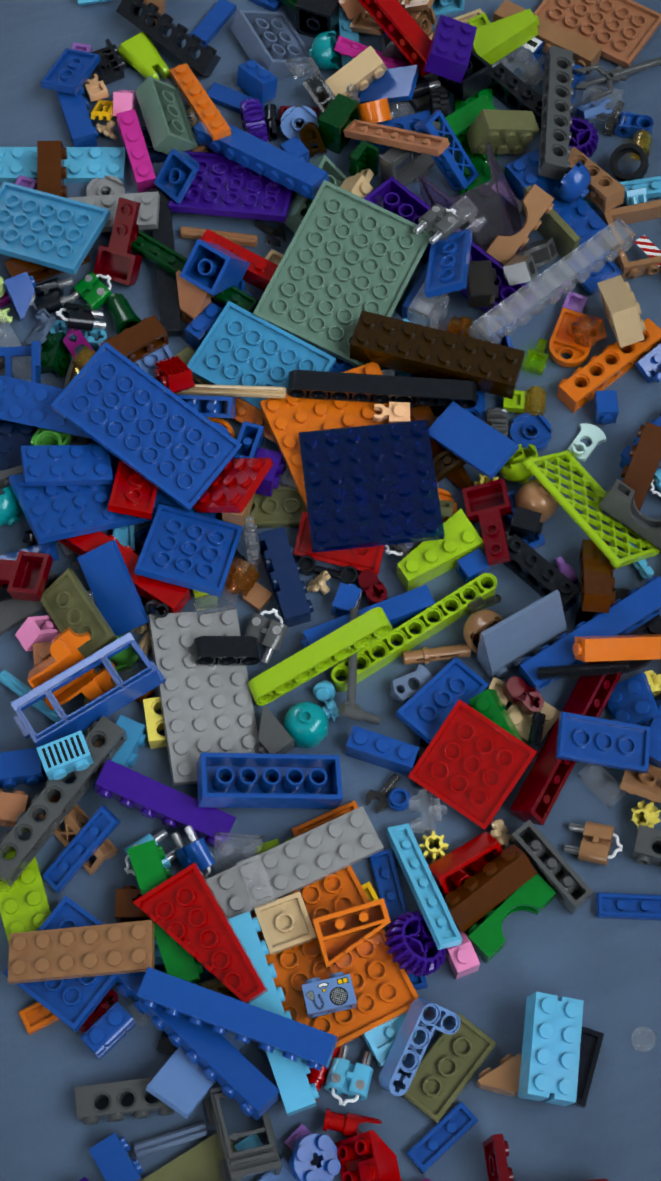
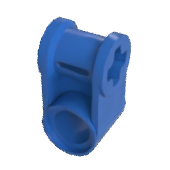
(633, 124)

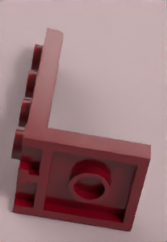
(496, 1154)

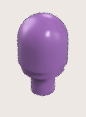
(566, 569)

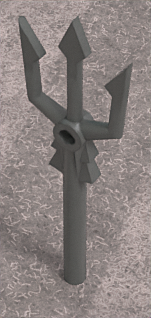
(613, 75)

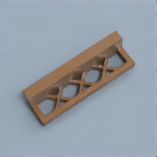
(73, 824)

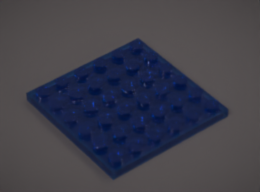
(370, 486)

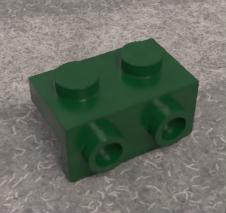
(363, 158)
(55, 354)

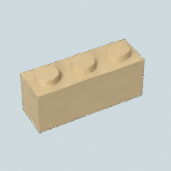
(359, 71)

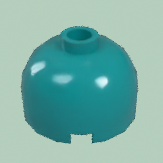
(323, 51)
(9, 508)
(306, 724)

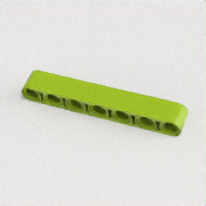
(319, 656)

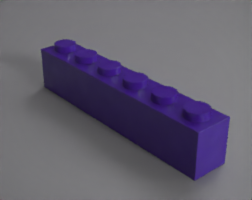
(161, 802)

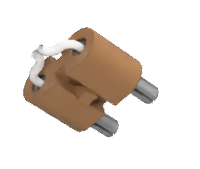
(595, 843)

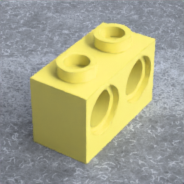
(154, 723)

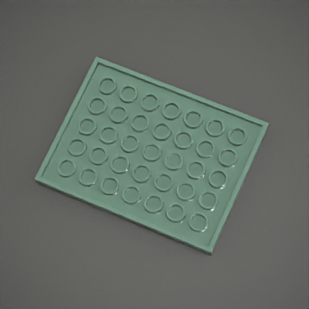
(340, 263)

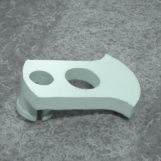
(588, 432)

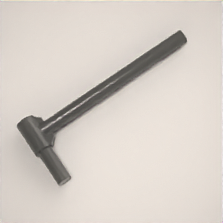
(349, 708)

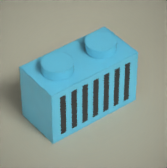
(65, 756)

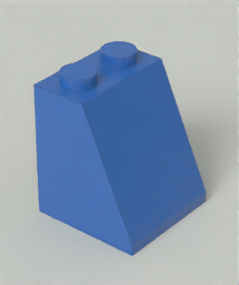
(213, 267)

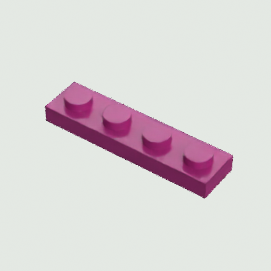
(351, 48)

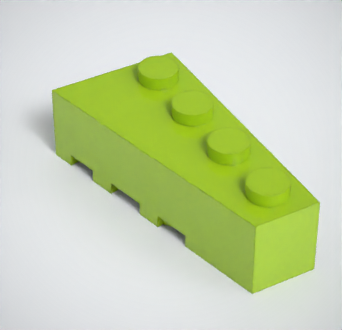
(439, 556)

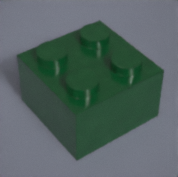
(335, 119)

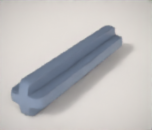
(170, 1139)

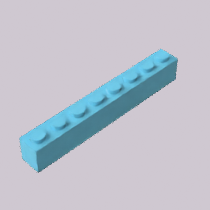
(289, 1075)

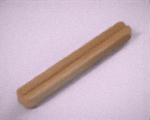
(238, 238)

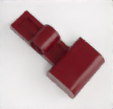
(116, 258)
(487, 505)
(26, 575)

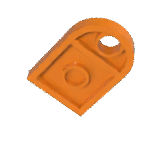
(562, 341)

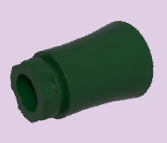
(121, 312)

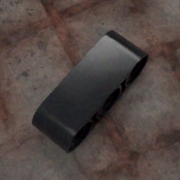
(226, 650)

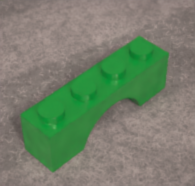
(531, 897)

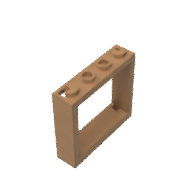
(634, 214)

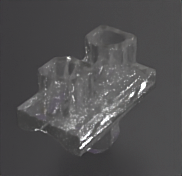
(429, 813)

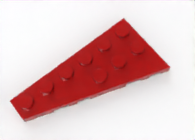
(197, 922)

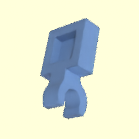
(591, 109)

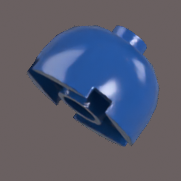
(574, 184)

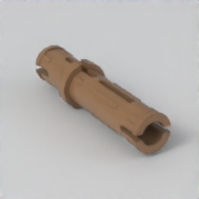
(428, 655)

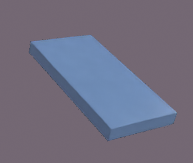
(182, 1083)

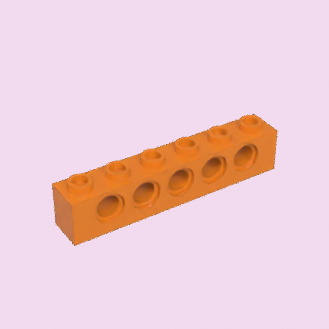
(576, 397)

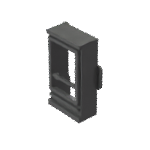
(409, 172)
(248, 1161)

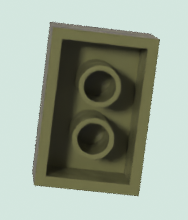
(504, 129)

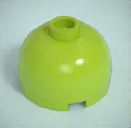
(514, 469)

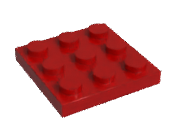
(234, 486)

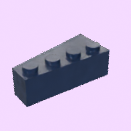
(284, 577)

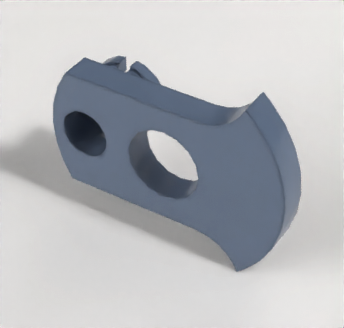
(42, 327)
(420, 675)

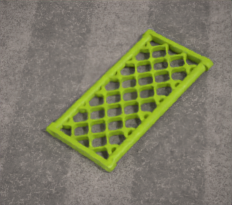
(583, 519)

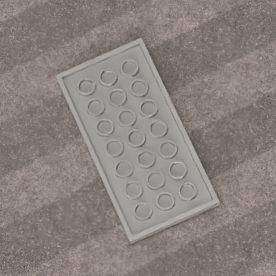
(200, 704)

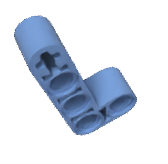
(416, 1046)

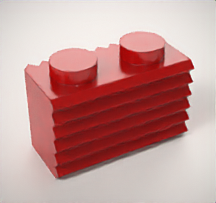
(174, 374)

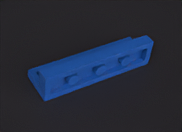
(452, 171)

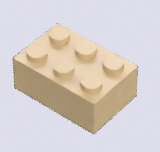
(622, 310)

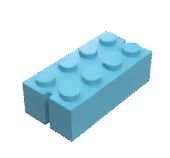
(551, 1049)

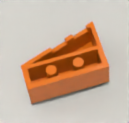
(348, 928)

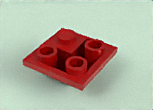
(367, 1159)

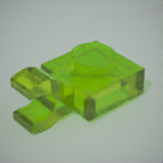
(536, 359)

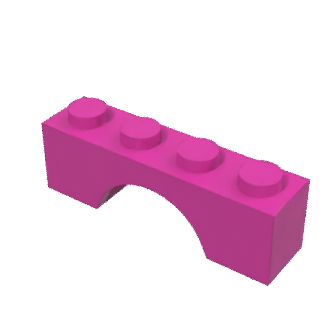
(136, 149)

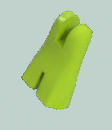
(143, 56)

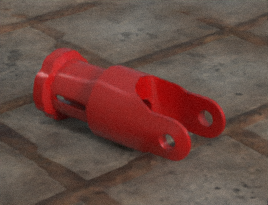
(346, 1123)

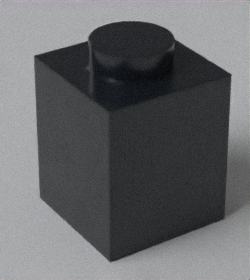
(525, 524)

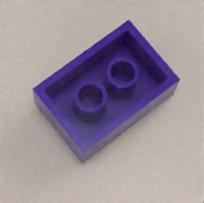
(450, 48)

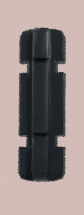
(536, 731)

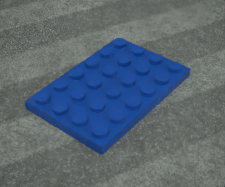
(70, 510)

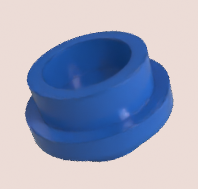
(398, 799)

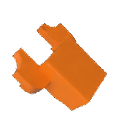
(64, 655)

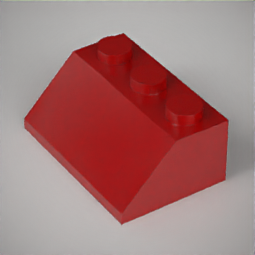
(464, 862)

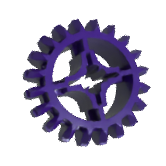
(253, 118)
(583, 136)
(411, 948)

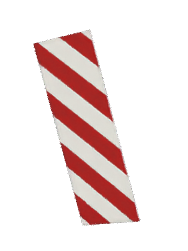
(648, 247)

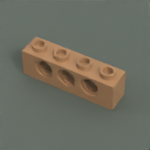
(604, 189)

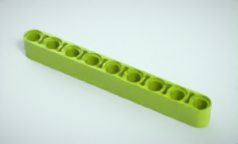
(419, 622)

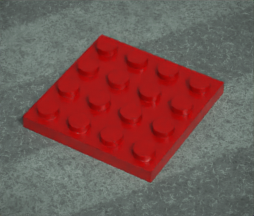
(472, 764)

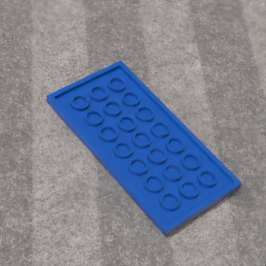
(146, 426)

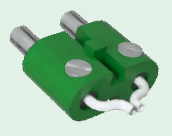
(93, 290)

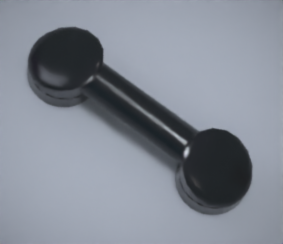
(308, 567)

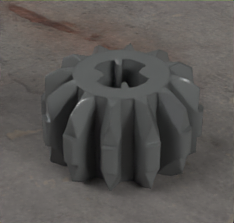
(499, 419)

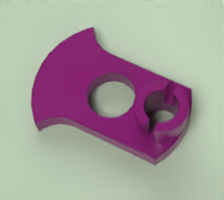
(71, 344)

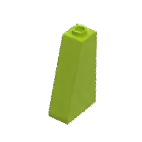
(505, 35)

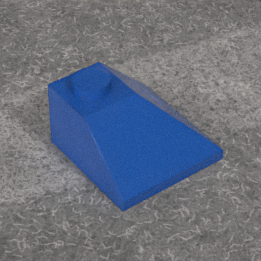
(177, 174)

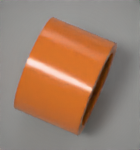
(375, 111)

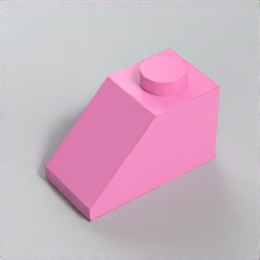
(124, 101)
(36, 630)
(463, 958)

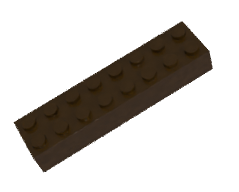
(436, 353)

